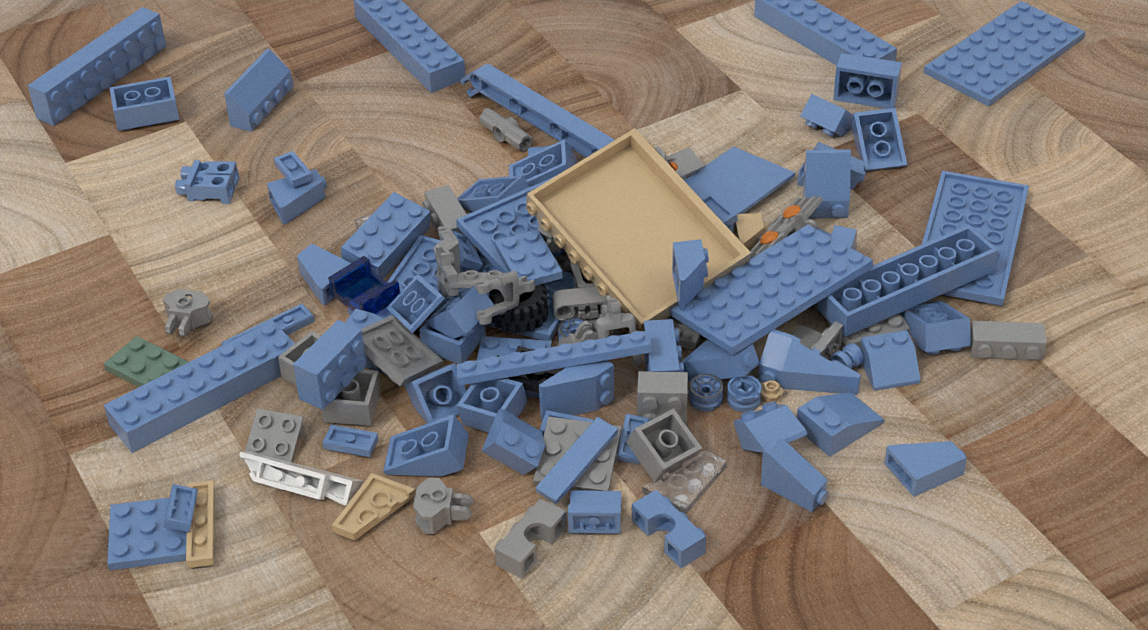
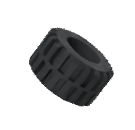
(527, 315)

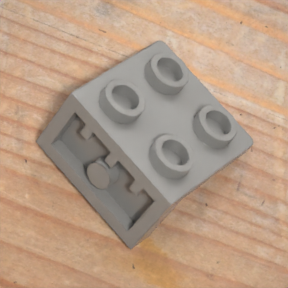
(826, 342)

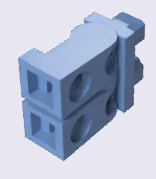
(209, 180)

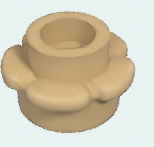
(771, 391)

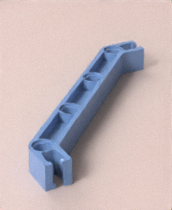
(536, 110)

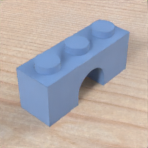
(684, 540)

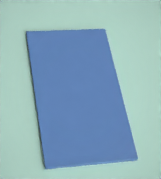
(739, 179)

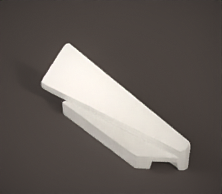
(301, 478)

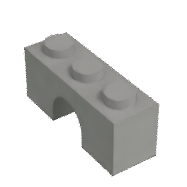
(540, 522)

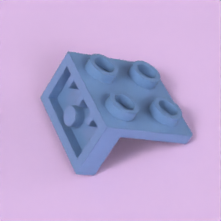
(594, 512)

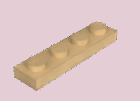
(201, 534)

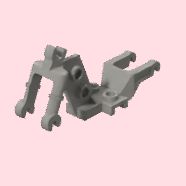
(451, 278)
(611, 318)

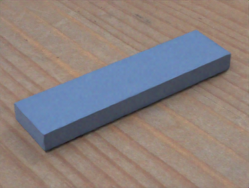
(287, 321)
(576, 460)

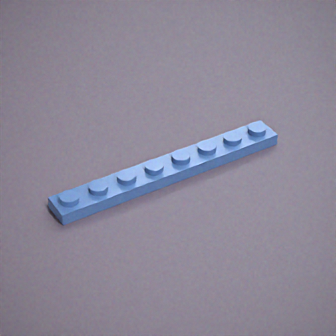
(553, 357)

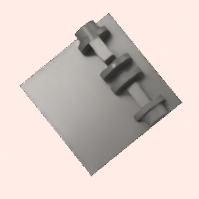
(275, 434)

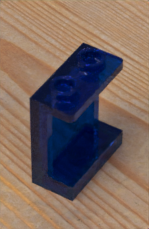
(362, 288)

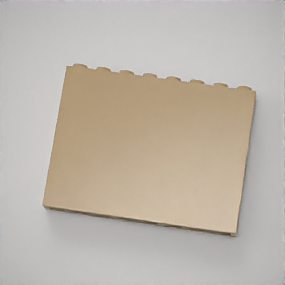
(620, 223)

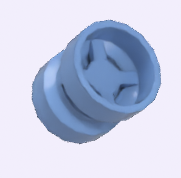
(849, 356)

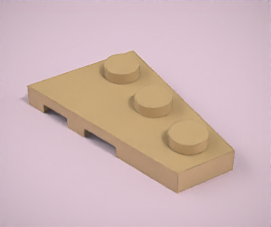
(371, 505)

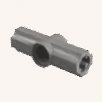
(505, 129)

